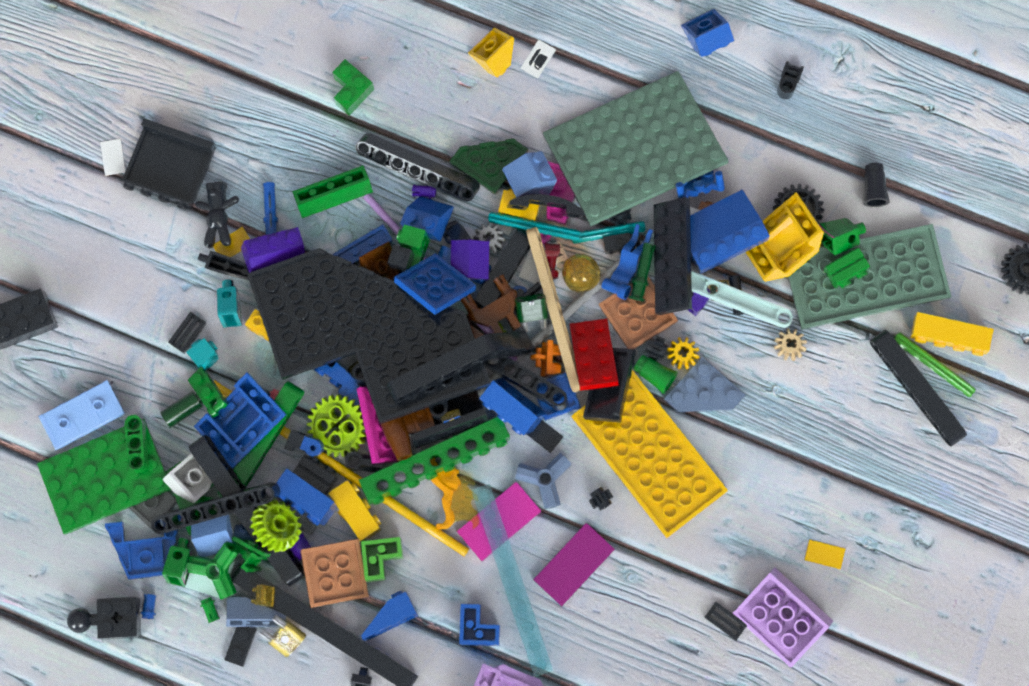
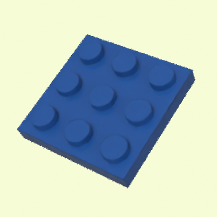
(435, 283)

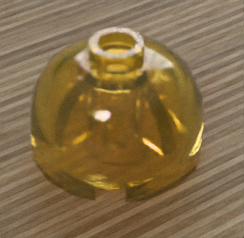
(581, 272)

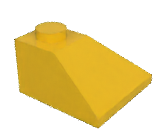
(494, 52)

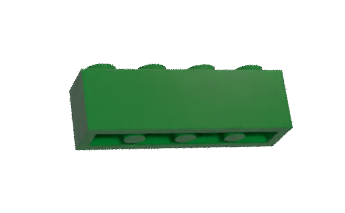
(332, 191)

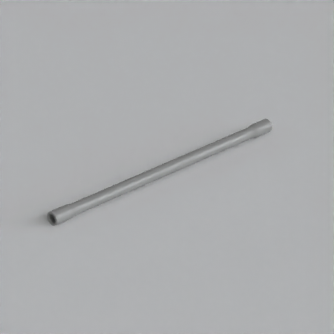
(567, 312)

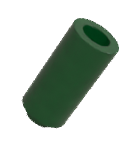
(181, 409)

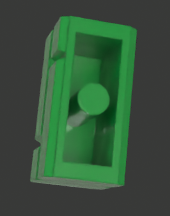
(846, 268)

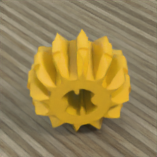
(675, 350)

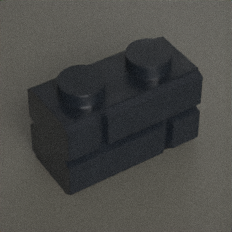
(315, 474)

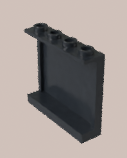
(168, 164)
(471, 416)

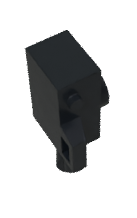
(456, 232)
(616, 243)

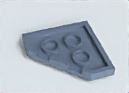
(704, 391)

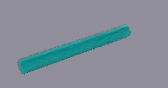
(525, 224)

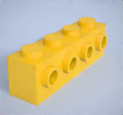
(951, 333)

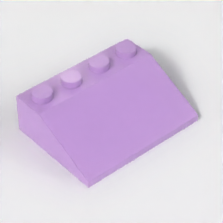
(783, 617)

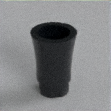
(875, 186)

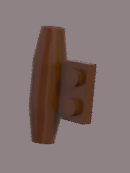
(398, 431)

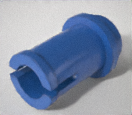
(148, 606)

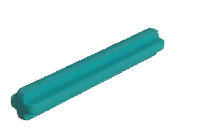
(596, 234)

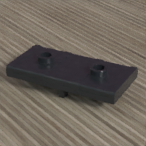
(608, 402)

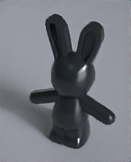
(217, 216)

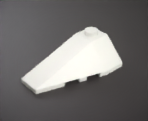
(188, 480)

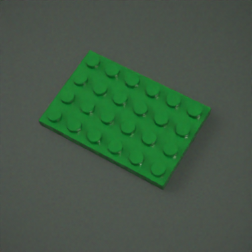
(97, 481)

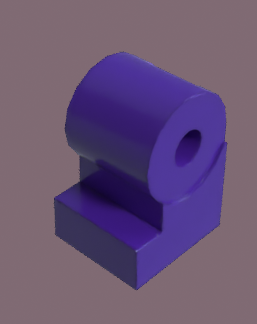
(698, 303)

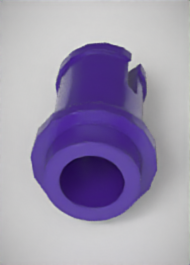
(423, 191)

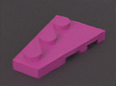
(560, 190)

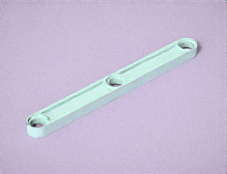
(736, 299)

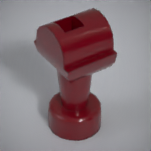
(552, 252)

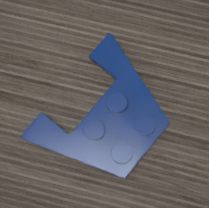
(141, 557)

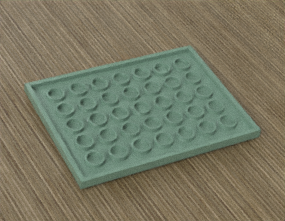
(635, 148)

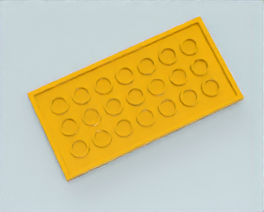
(654, 460)

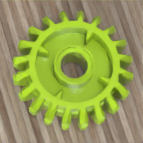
(276, 537)

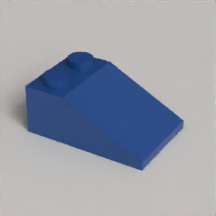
(394, 613)

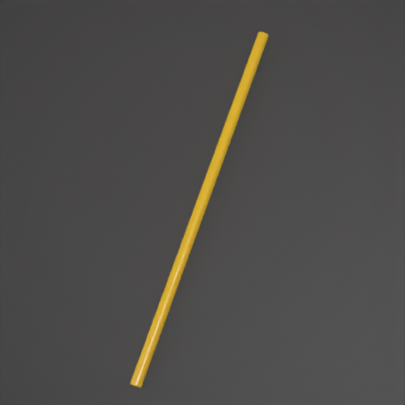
(389, 501)

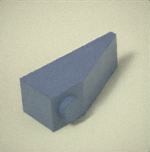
(243, 613)

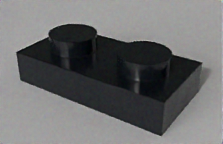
(240, 645)

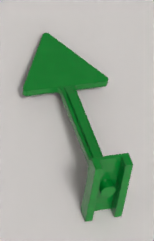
(252, 559)

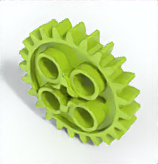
(326, 412)

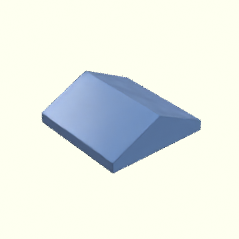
(211, 535)

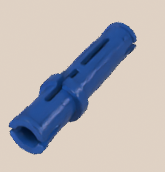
(269, 189)

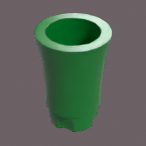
(655, 373)

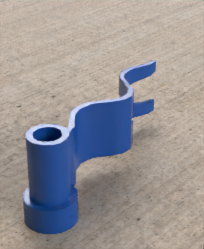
(627, 267)

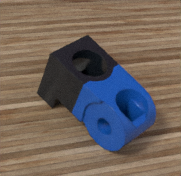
(302, 441)

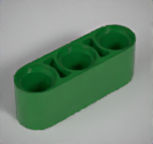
(136, 434)

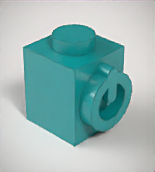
(203, 353)

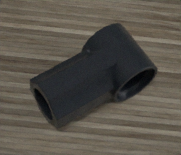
(365, 463)

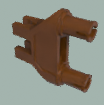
(497, 310)

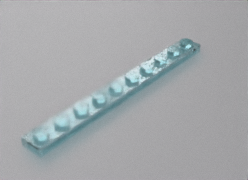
(512, 580)

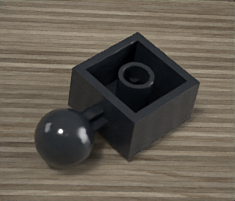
(129, 626)

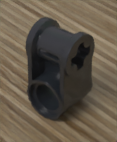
(789, 77)

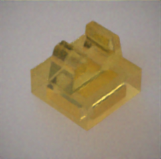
(264, 595)

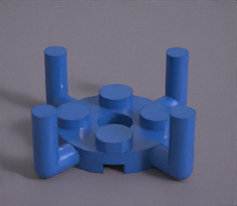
(702, 184)

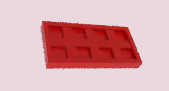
(593, 354)

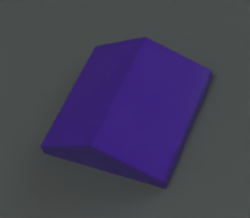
(471, 258)

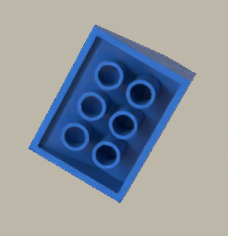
(725, 231)

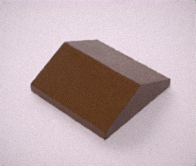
(377, 260)

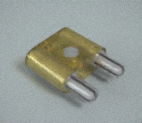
(286, 638)

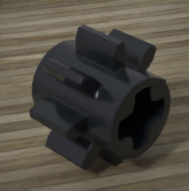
(621, 218)
(656, 348)
(601, 498)

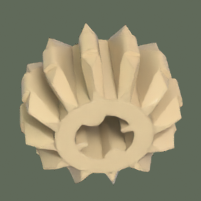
(790, 337)

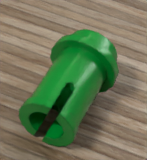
(210, 609)

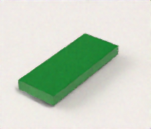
(251, 545)

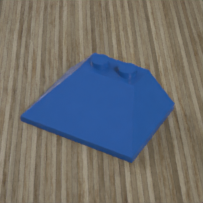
(243, 421)

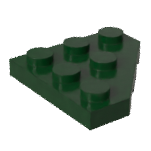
(487, 160)

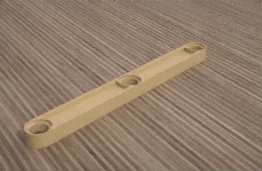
(554, 306)

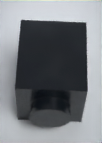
(400, 258)

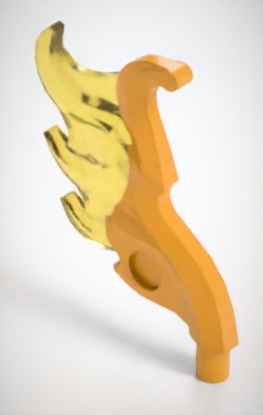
(456, 497)

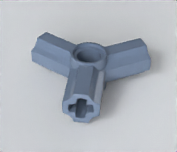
(548, 491)

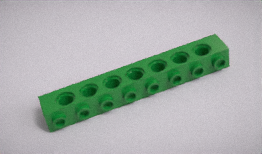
(494, 427)

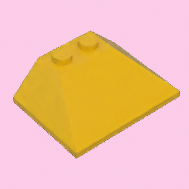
(792, 240)

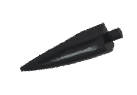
(224, 265)

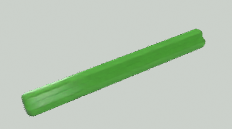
(934, 365)

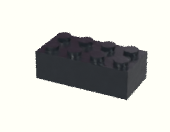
(25, 318)

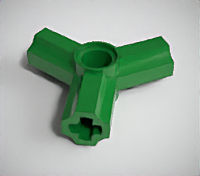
(222, 560)

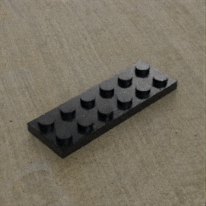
(672, 256)

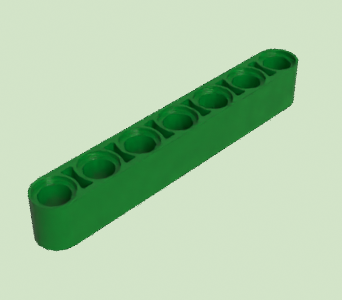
(287, 399)

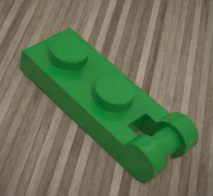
(208, 392)

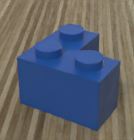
(474, 632)

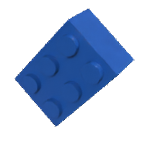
(512, 406)
(305, 498)

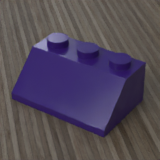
(272, 248)

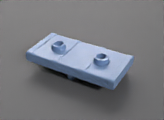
(81, 415)

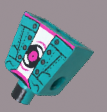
(229, 305)

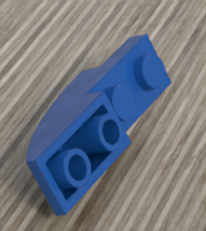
(340, 377)

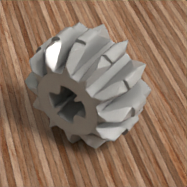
(494, 233)

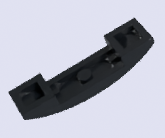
(569, 208)

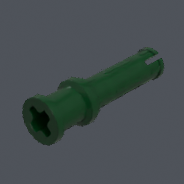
(640, 282)

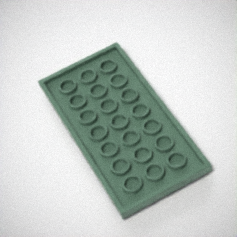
(902, 274)

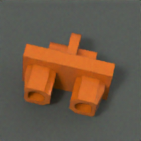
(544, 359)

